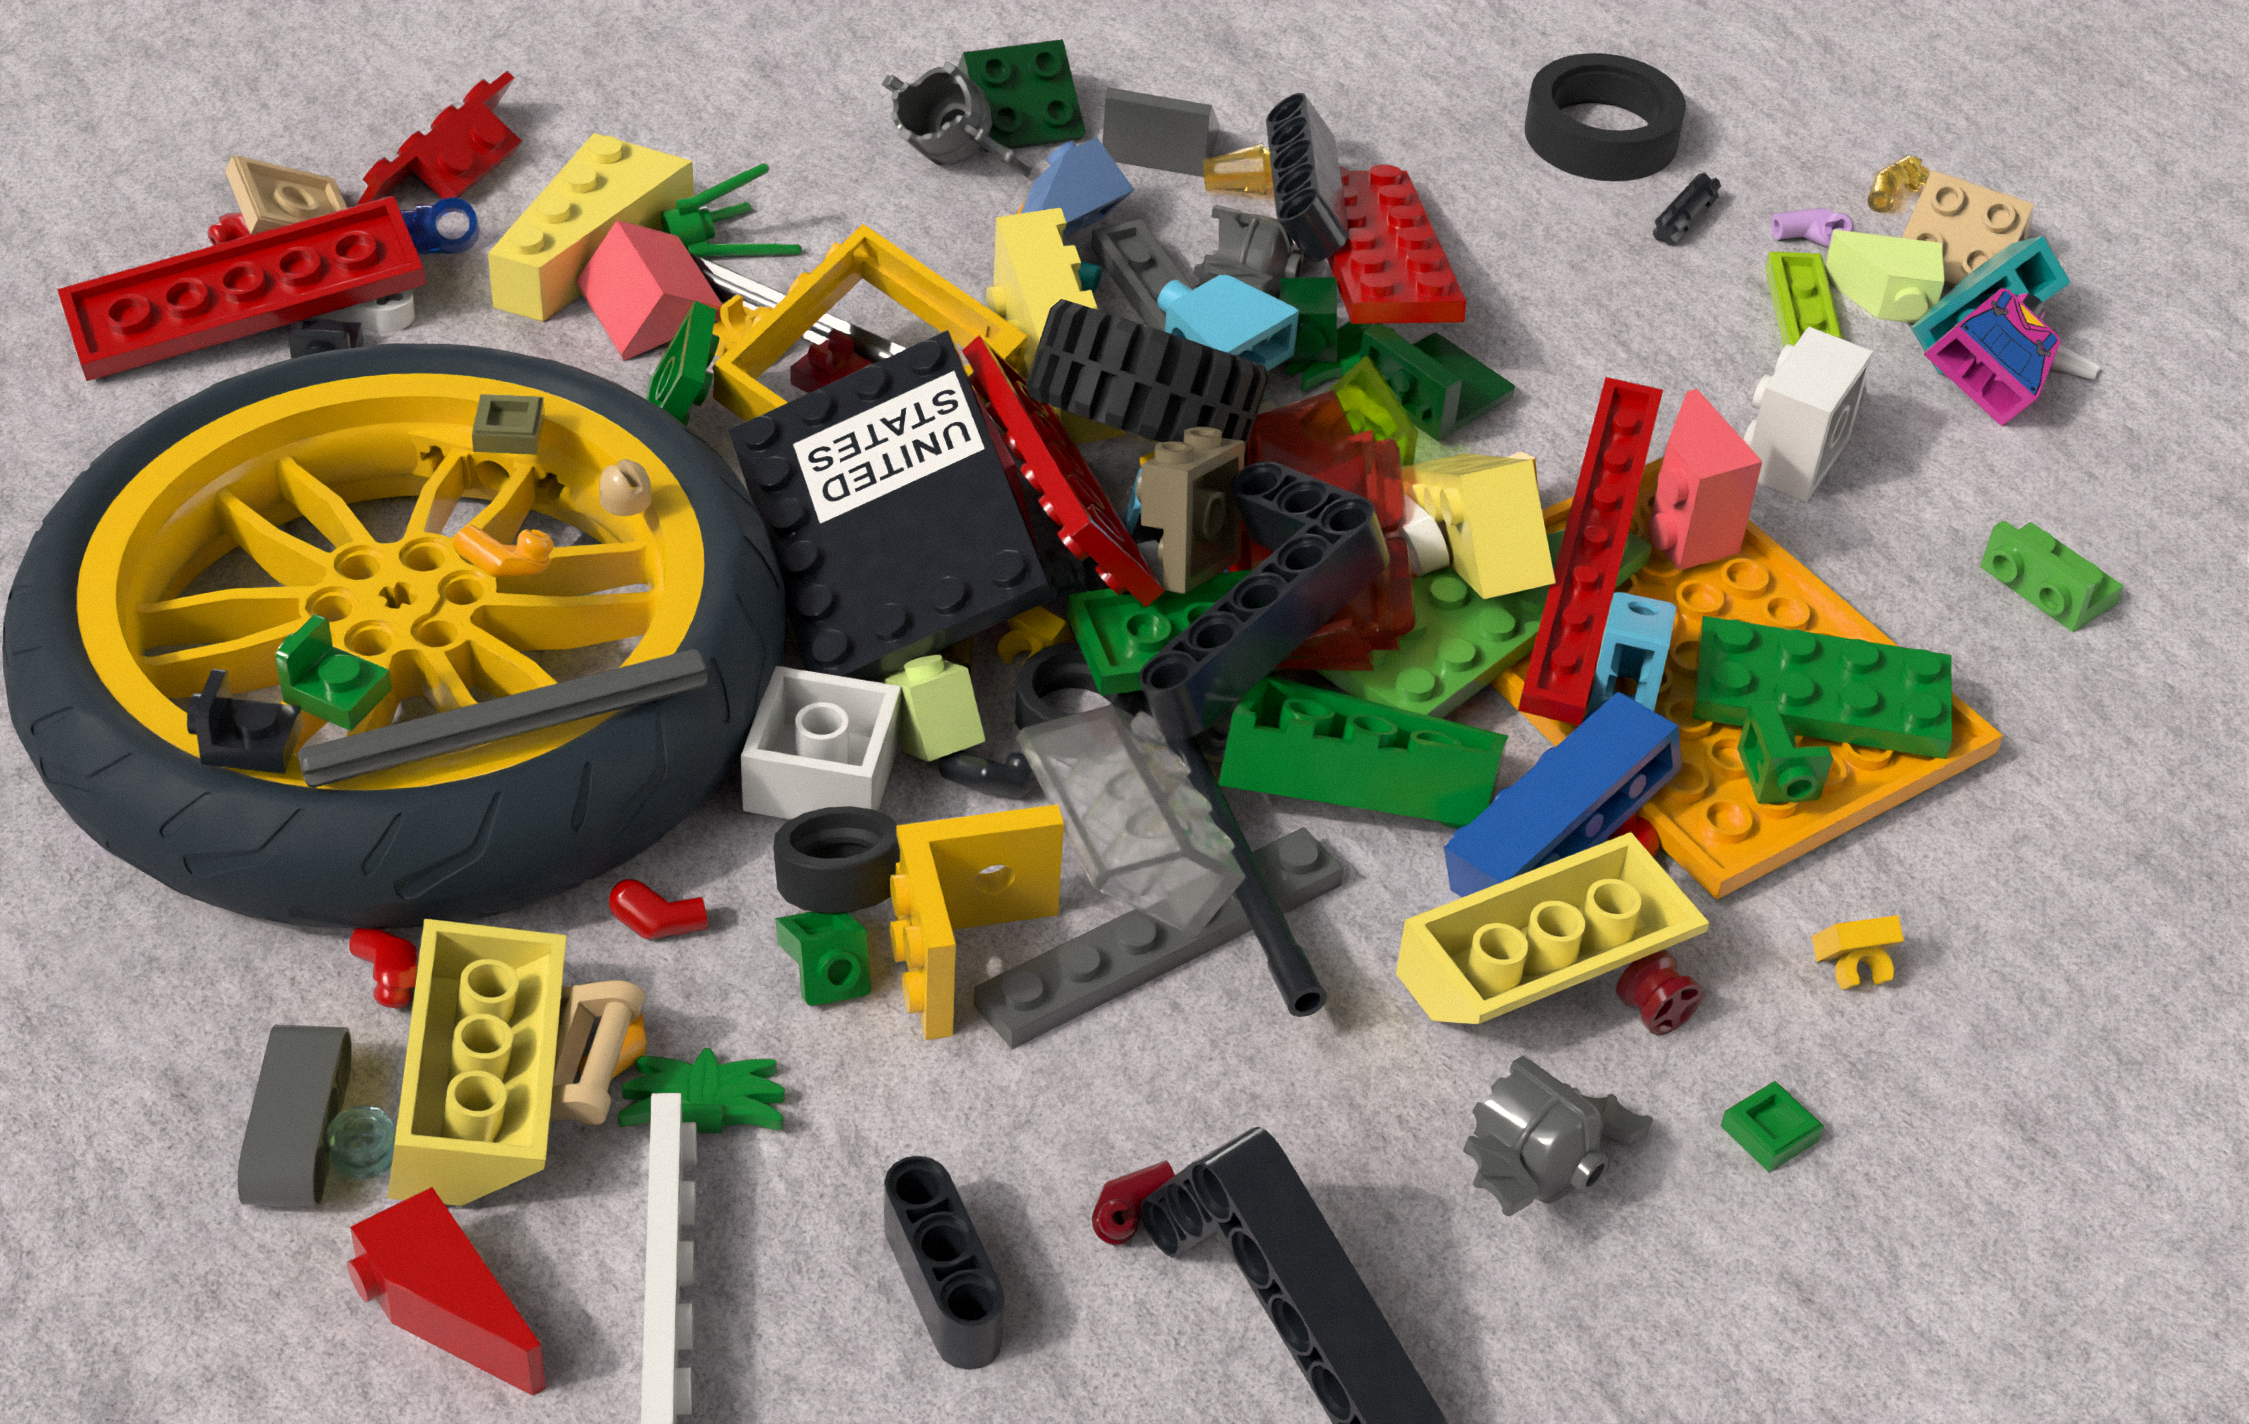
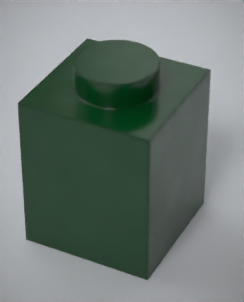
(1317, 317)

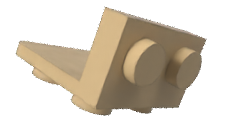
(1968, 222)

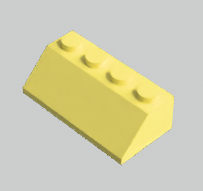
(1543, 932)
(478, 1061)

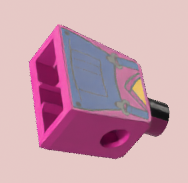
(1999, 353)

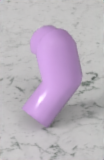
(1811, 224)

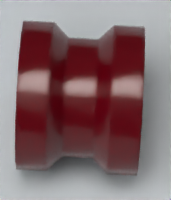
(1659, 992)

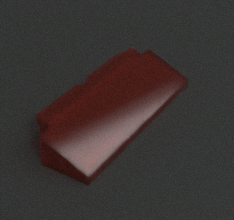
(1321, 443)

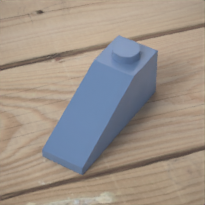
(1081, 183)

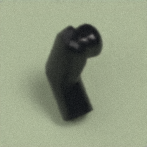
(989, 776)

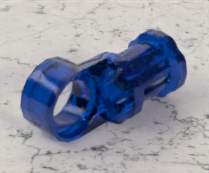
(423, 227)

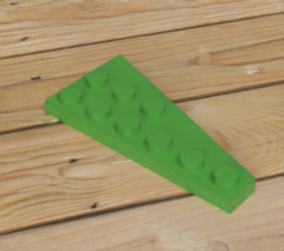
(1461, 639)

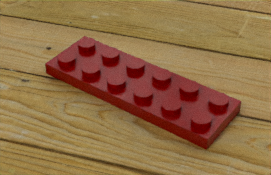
(1392, 256)
(240, 287)
(1061, 475)

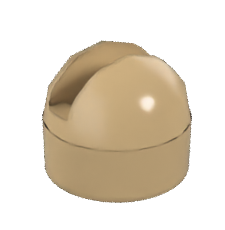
(615, 488)

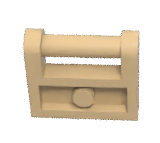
(618, 1005)

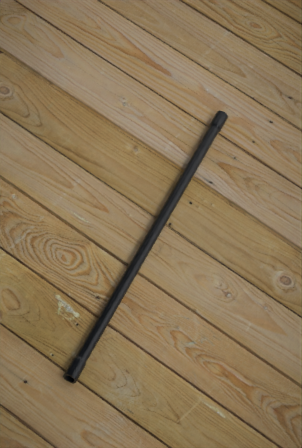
(1286, 959)

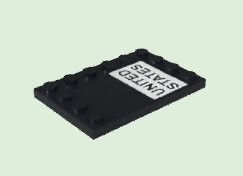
(890, 514)

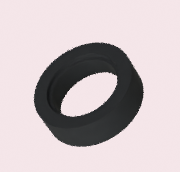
(1597, 151)

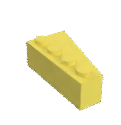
(560, 231)
(1030, 278)
(1487, 519)

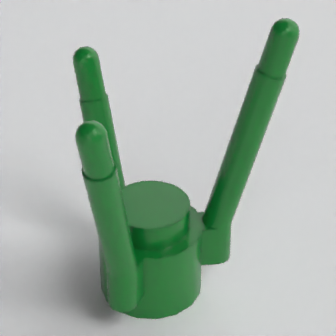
(695, 223)

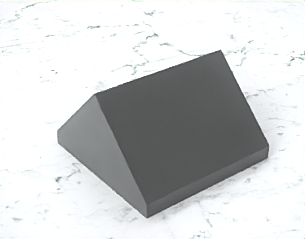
(1158, 131)

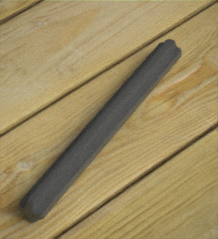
(502, 718)

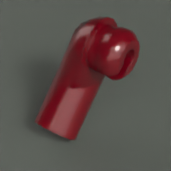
(1118, 1205)

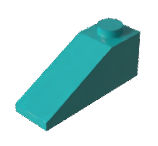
(2020, 267)

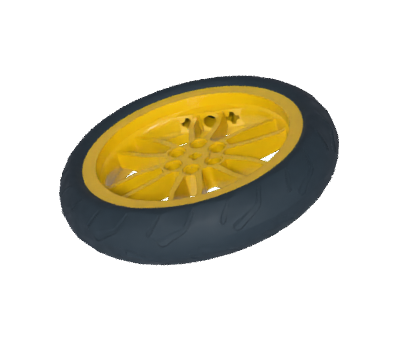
(435, 834)

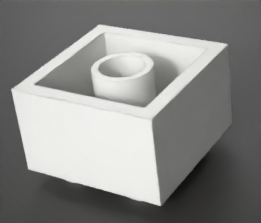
(1807, 411)
(820, 744)

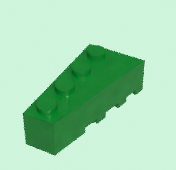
(1360, 754)

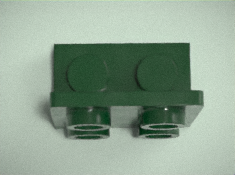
(1027, 93)
(1435, 380)

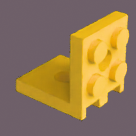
(943, 891)

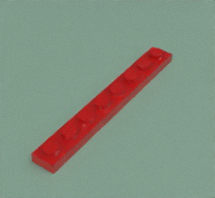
(1590, 553)

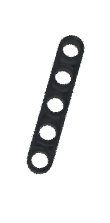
(1306, 178)

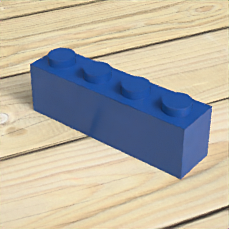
(1569, 797)

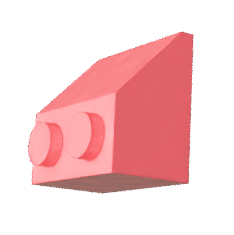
(1703, 487)

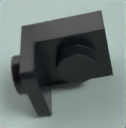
(324, 336)
(242, 731)

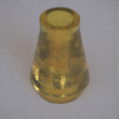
(1240, 171)

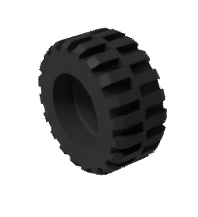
(1142, 377)

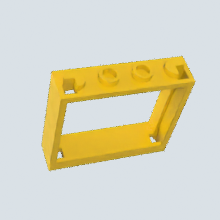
(813, 294)

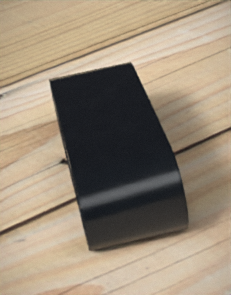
(930, 1225)

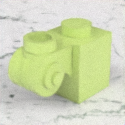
(936, 707)

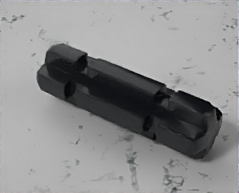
(1686, 208)

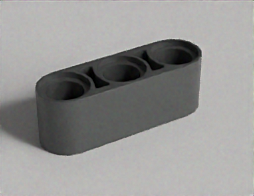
(295, 1099)

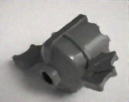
(947, 118)
(1251, 250)
(1544, 1137)

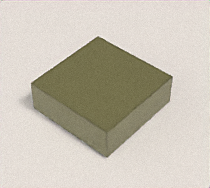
(508, 424)

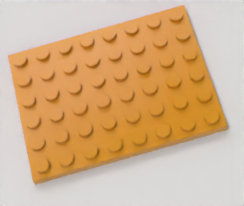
(1709, 808)

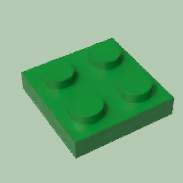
(682, 371)

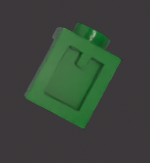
(327, 678)
(1773, 762)
(829, 955)

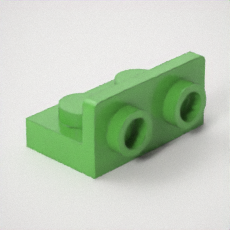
(2049, 574)

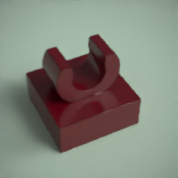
(826, 363)

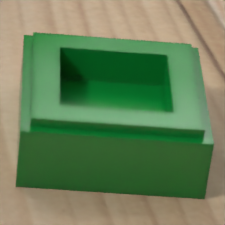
(1772, 1126)

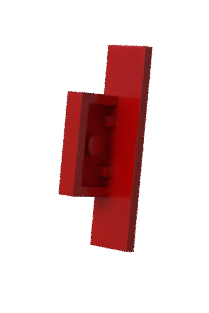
(457, 150)

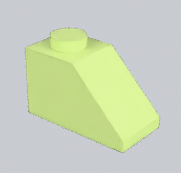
(1886, 273)

